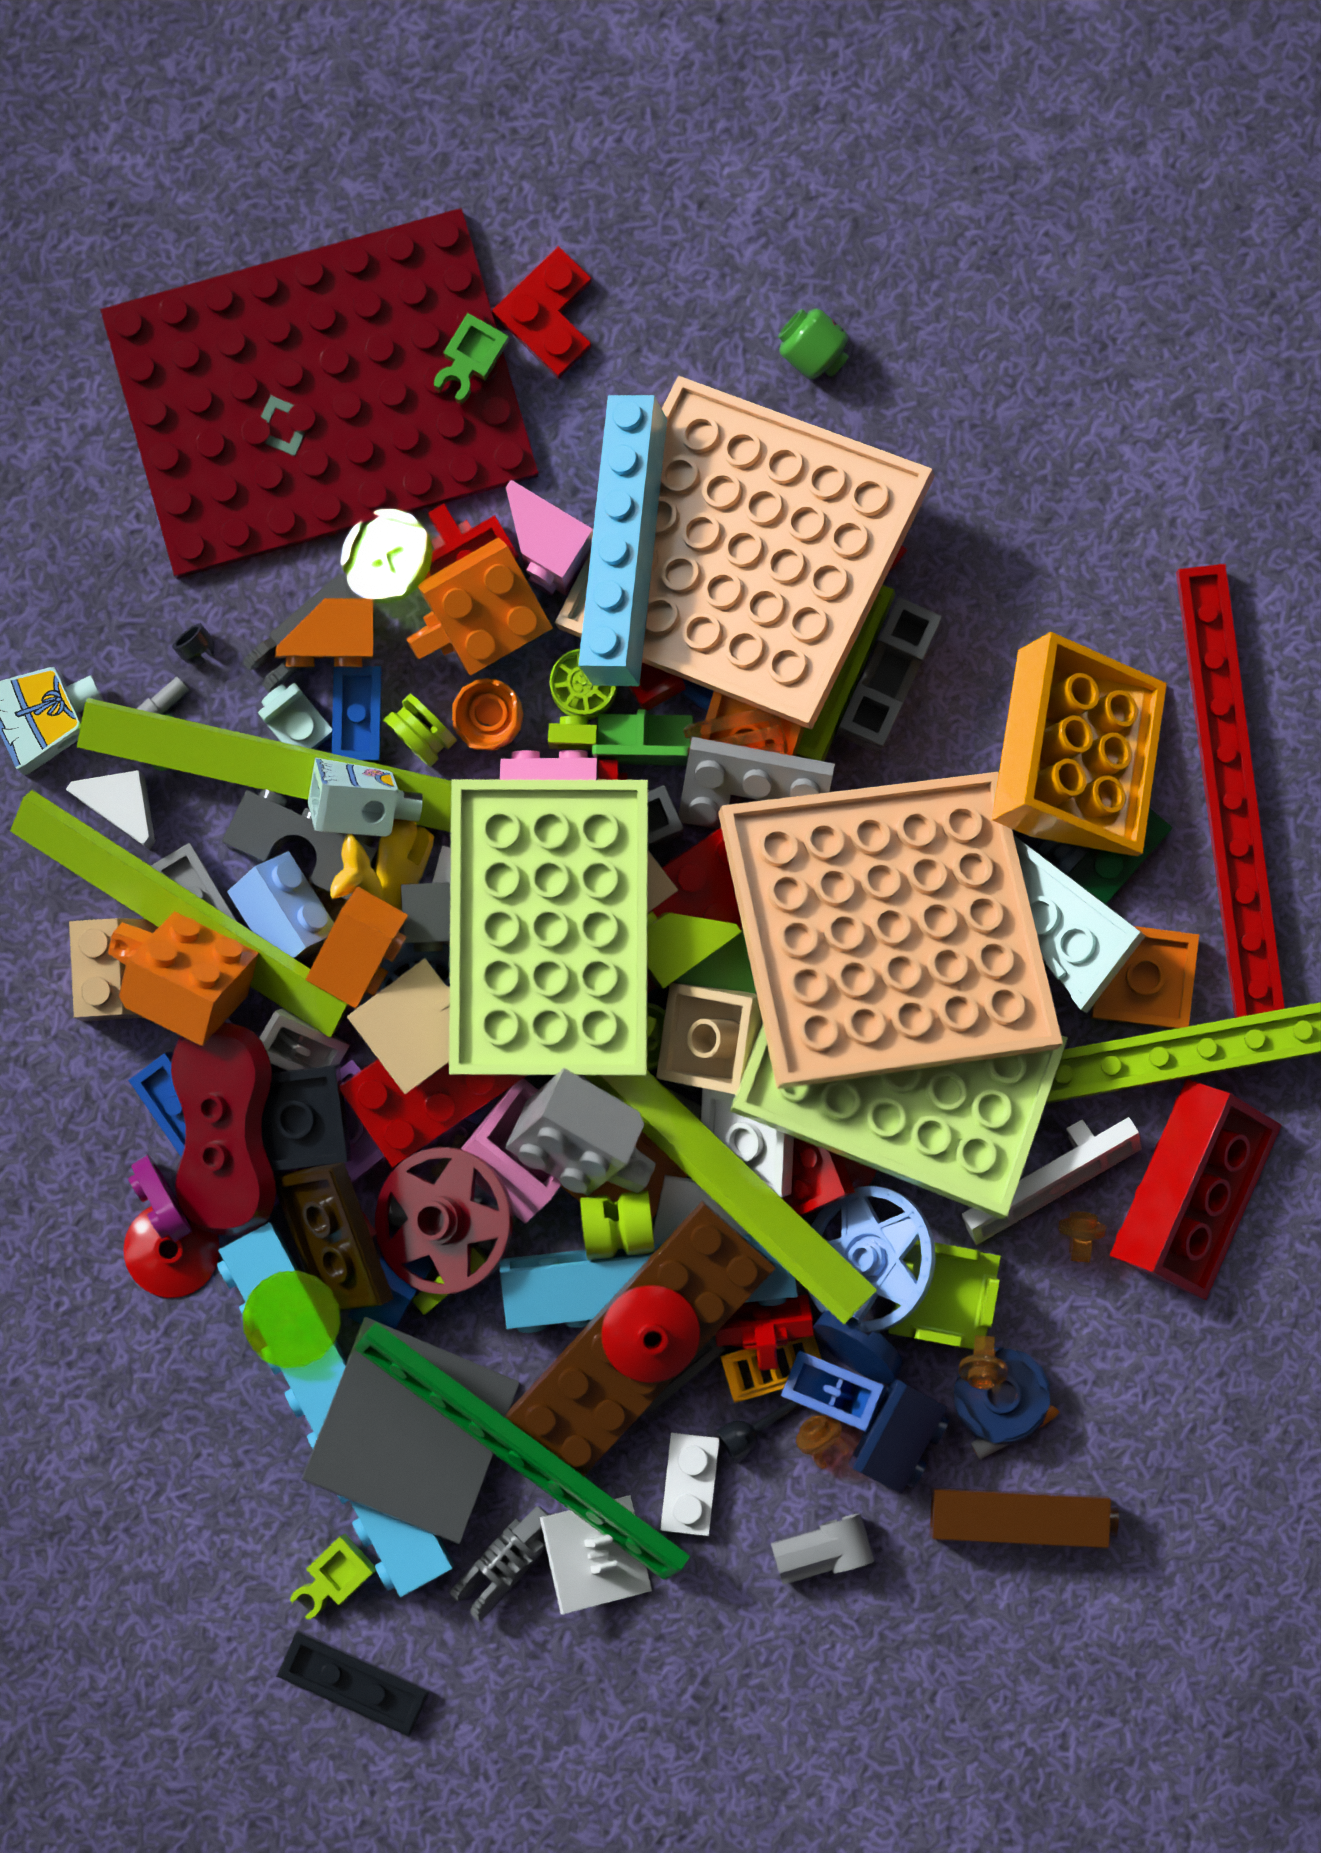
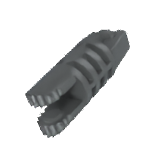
(503, 1563)

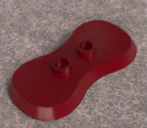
(224, 1169)

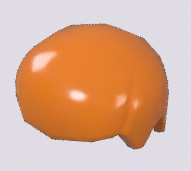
(488, 703)

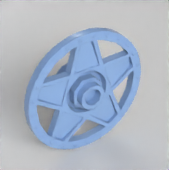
(879, 1251)

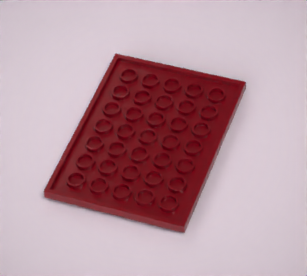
(356, 350)

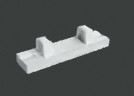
(1087, 1160)

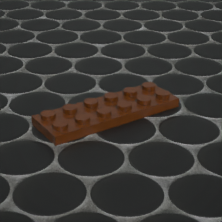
(581, 1398)

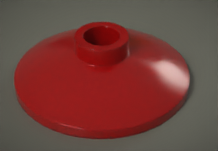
(171, 1277)
(648, 1310)

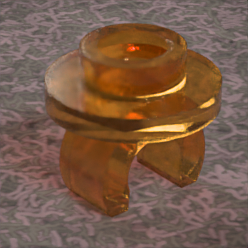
(1081, 1229)
(983, 1368)
(818, 1435)

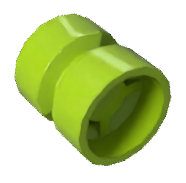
(617, 1225)

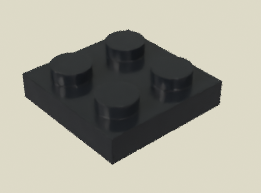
(305, 1119)

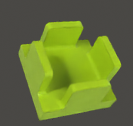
(959, 1297)

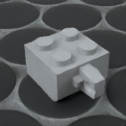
(581, 1136)

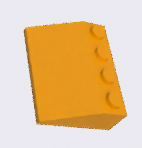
(1079, 748)

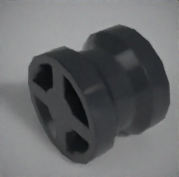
(1064, 854)

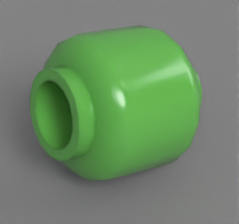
(813, 343)

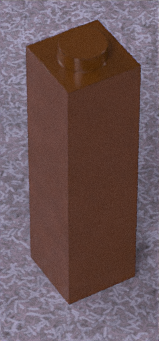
(1022, 1517)

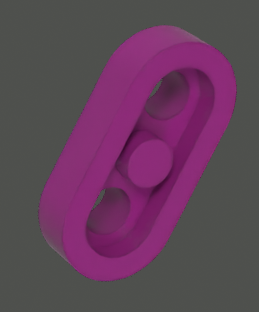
(151, 1185)

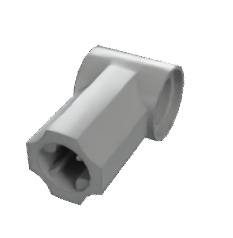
(832, 1547)

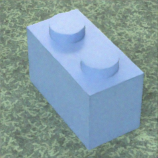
(282, 907)

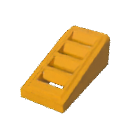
(760, 1388)

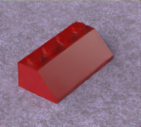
(1196, 1188)

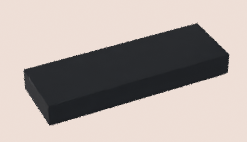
(353, 1683)

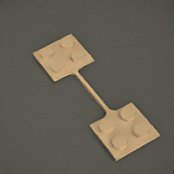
(410, 1016)

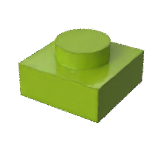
(572, 734)

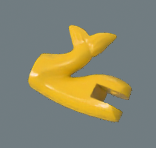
(398, 862)

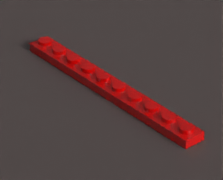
(1230, 790)

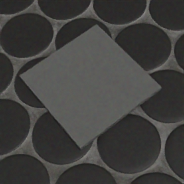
(397, 1450)

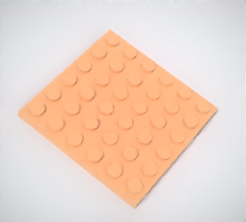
(765, 550)
(887, 930)

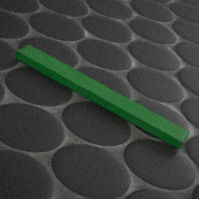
(521, 1451)

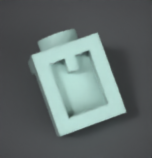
(294, 717)

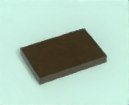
(333, 1234)

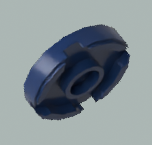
(863, 1353)
(1011, 1408)

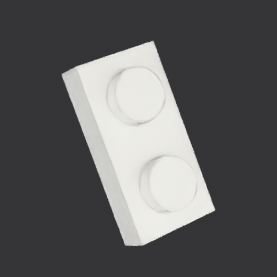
(689, 1484)

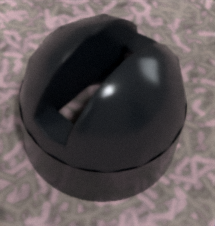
(193, 644)

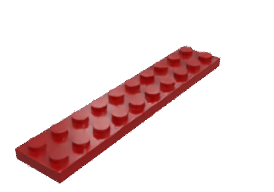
(408, 1122)

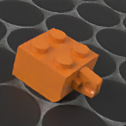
(479, 609)
(183, 975)

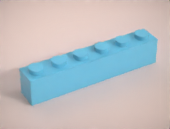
(623, 541)
(574, 1289)

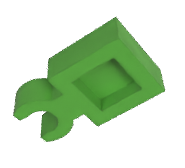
(473, 351)

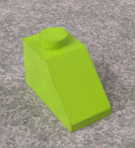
(682, 942)

